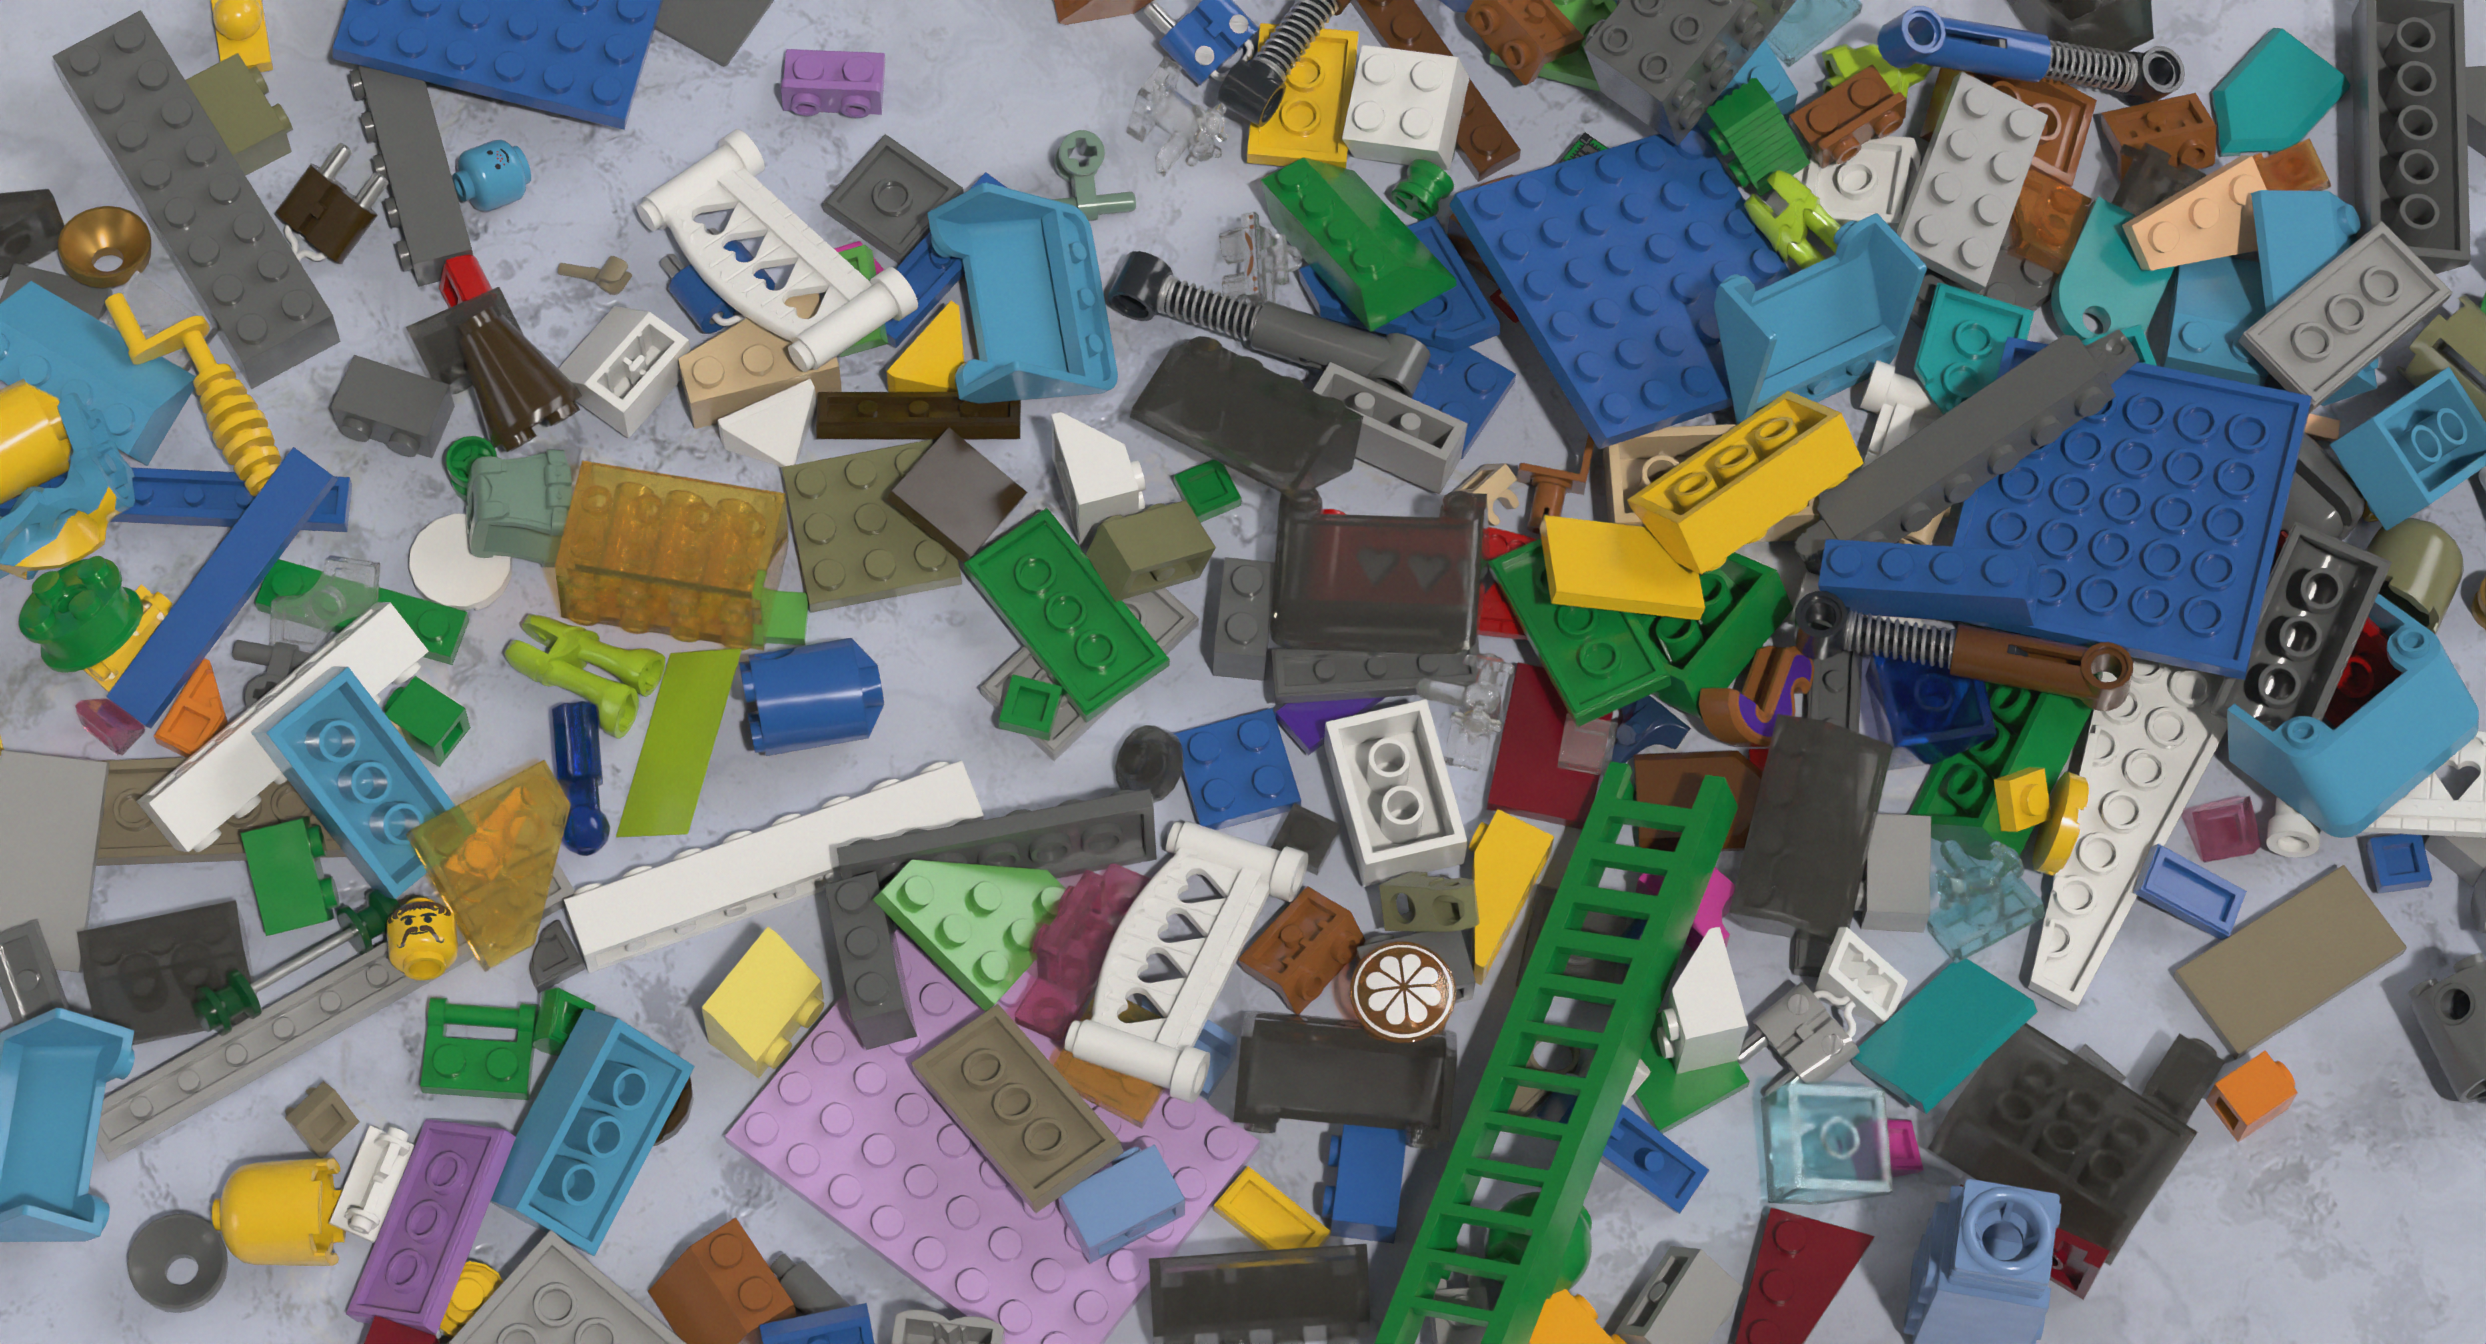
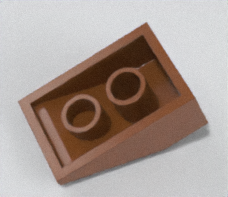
(2063, 133)

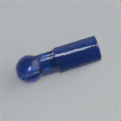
(580, 776)

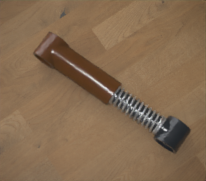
(1258, 85)
(1970, 652)

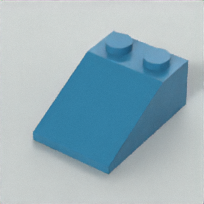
(2208, 315)

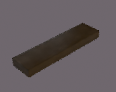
(913, 416)

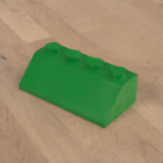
(1353, 241)
(1960, 791)

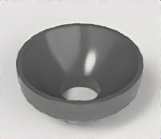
(170, 1240)

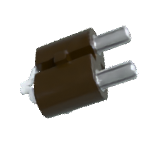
(327, 211)

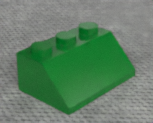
(1740, 614)

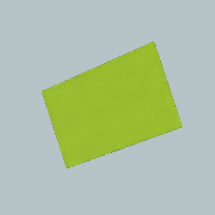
(679, 743)

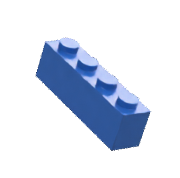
(1932, 581)

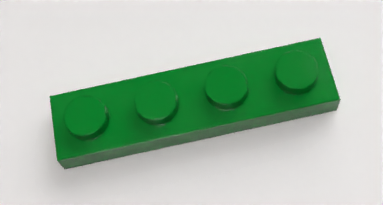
(435, 624)

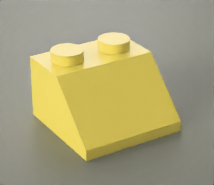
(763, 1005)

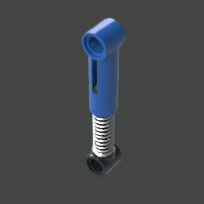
(2026, 56)

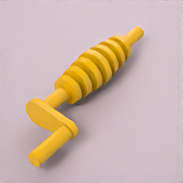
(230, 411)

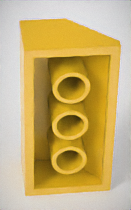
(1747, 481)

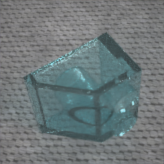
(1825, 1144)

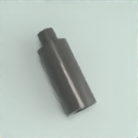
(806, 1287)

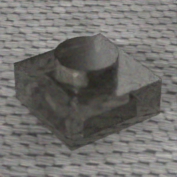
(1308, 833)

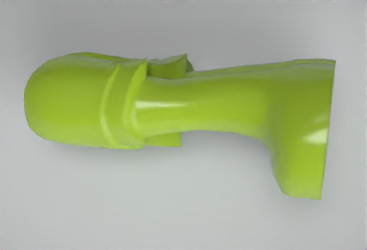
(1791, 227)
(564, 666)

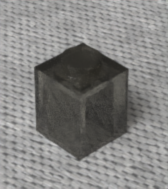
(2183, 1077)

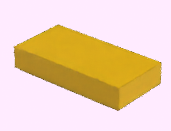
(1268, 1215)

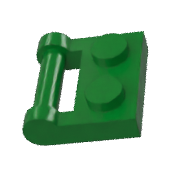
(477, 1065)

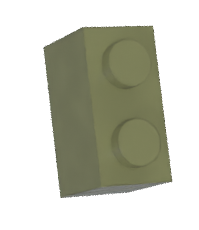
(242, 113)
(1150, 550)

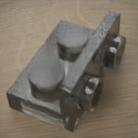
(2151, 179)

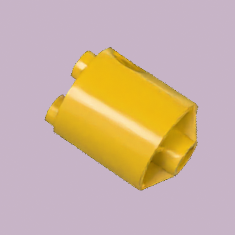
(31, 439)

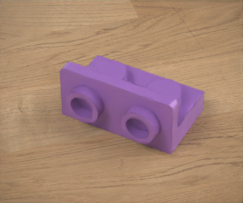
(833, 82)

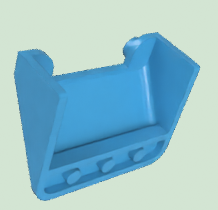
(1029, 294)
(1822, 323)
(50, 1122)

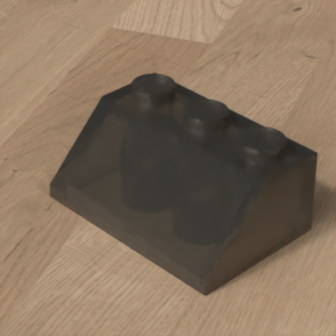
(150, 968)

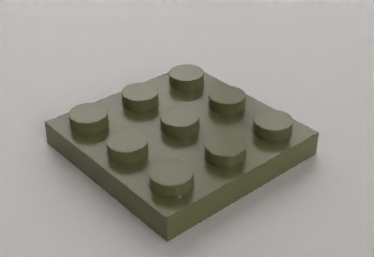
(856, 541)

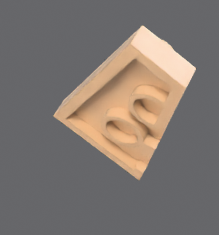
(2200, 221)

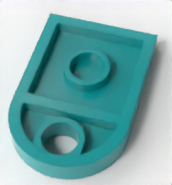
(2106, 277)

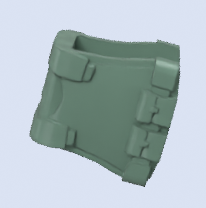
(519, 506)

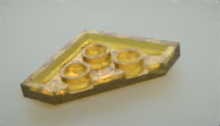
(497, 860)

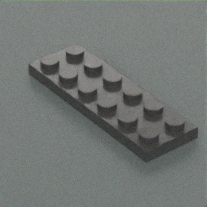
(1054, 839)

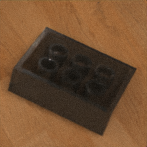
(2065, 1129)

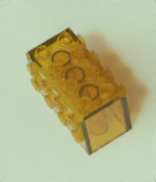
(672, 556)

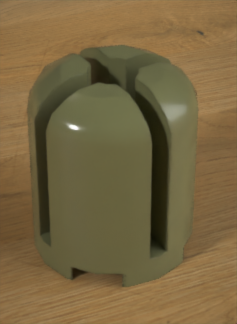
(2467, 336)

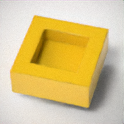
(2022, 799)

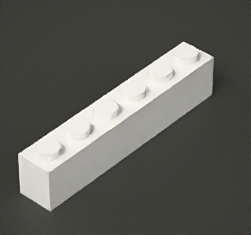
(234, 767)

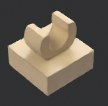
(1493, 481)

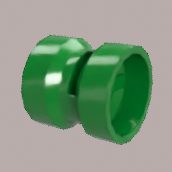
(462, 456)

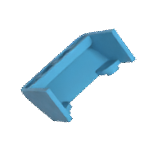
(2380, 752)

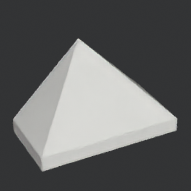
(772, 427)
(1863, 976)

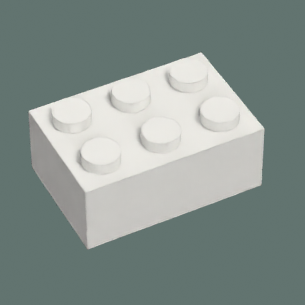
(1395, 792)

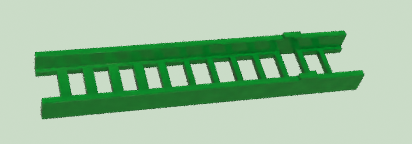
(1609, 1075)

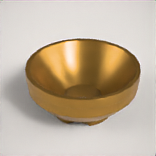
(104, 233)

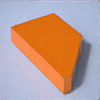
(195, 714)

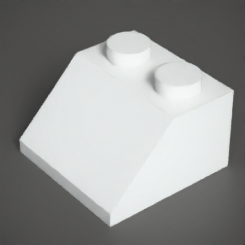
(1094, 476)
(1704, 1011)

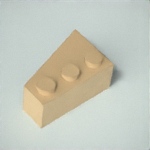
(748, 367)

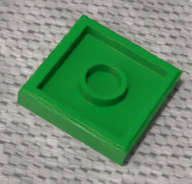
(1674, 1098)

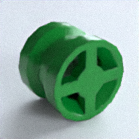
(1422, 189)

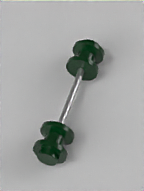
(217, 1008)

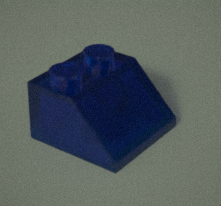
(1926, 710)

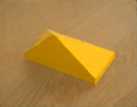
(932, 358)

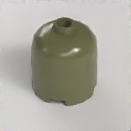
(2422, 571)

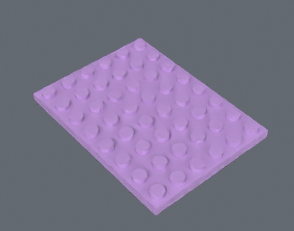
(909, 1184)

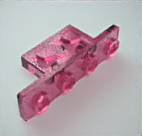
(1075, 948)

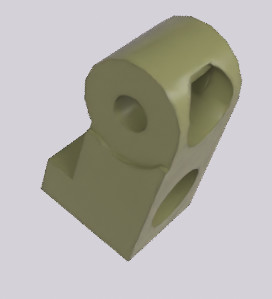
(1432, 902)

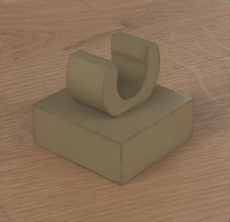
(321, 1119)

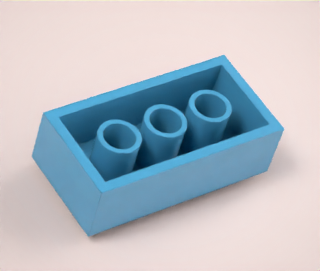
(355, 776)

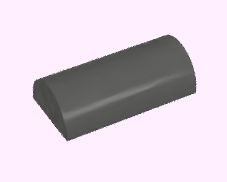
(2305, 628)

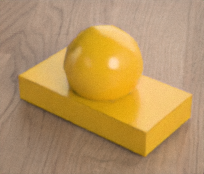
(242, 30)

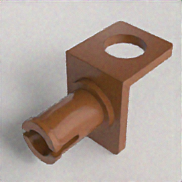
(1553, 486)

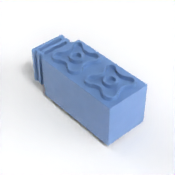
(1984, 1267)

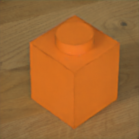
(2252, 1095)

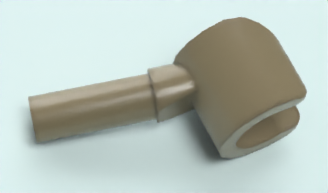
(610, 278)

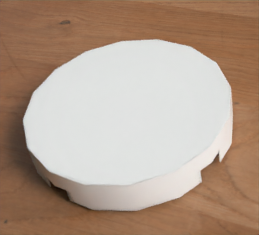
(448, 571)

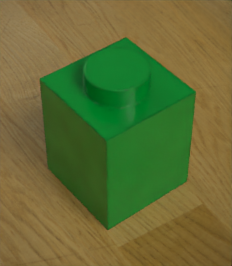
(427, 719)

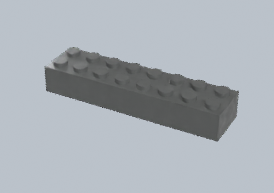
(196, 199)

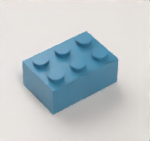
(2415, 449)

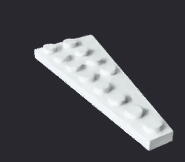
(2140, 777)

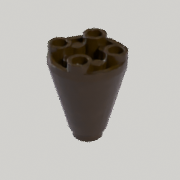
(513, 380)

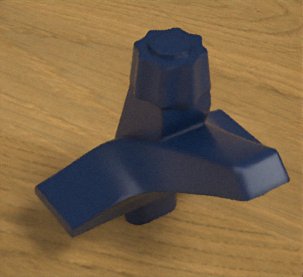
(1644, 725)

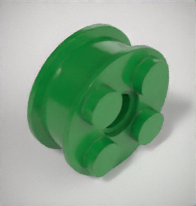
(80, 614)

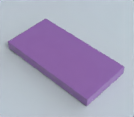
(431, 1224)

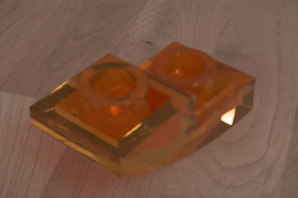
(2293, 169)

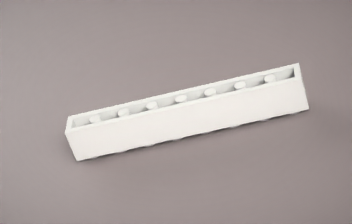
(757, 869)

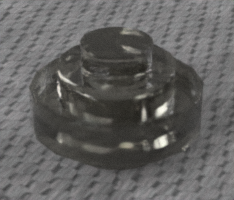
(1151, 761)

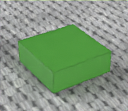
(789, 619)

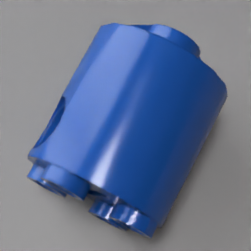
(811, 696)

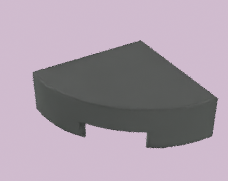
(554, 958)

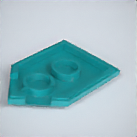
(2275, 96)
(1965, 343)

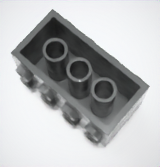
(1676, 55)

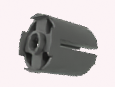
(2322, 494)

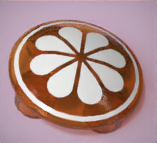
(1402, 992)

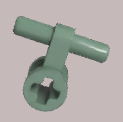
(1083, 180)

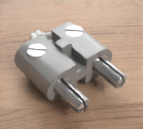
(1803, 1036)

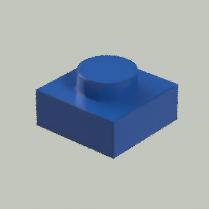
(2398, 863)

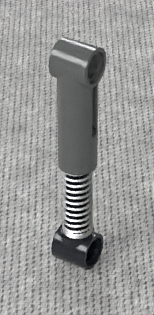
(1148, 289)

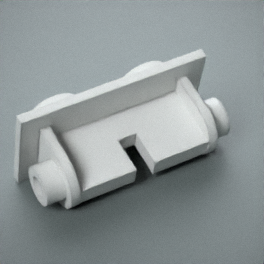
(372, 1182)

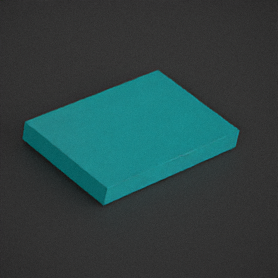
(1943, 1034)

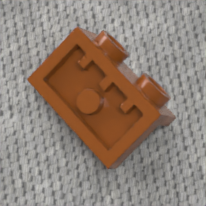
(1524, 33)
(1848, 117)
(2171, 124)
(1304, 948)

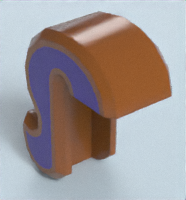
(1769, 690)

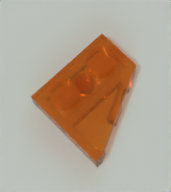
(2047, 221)

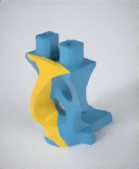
(69, 522)

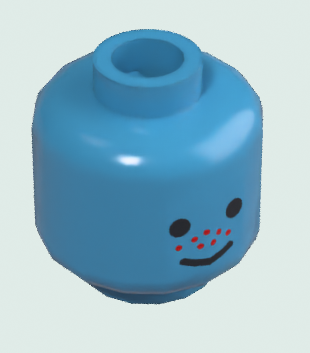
(492, 175)

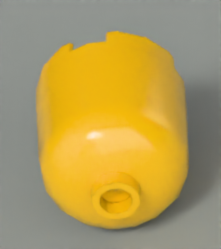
(280, 1213)

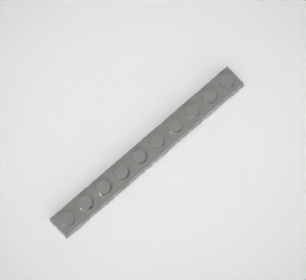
(268, 1041)

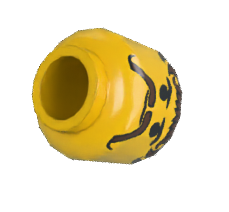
(422, 939)

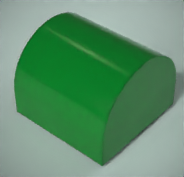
(557, 1019)

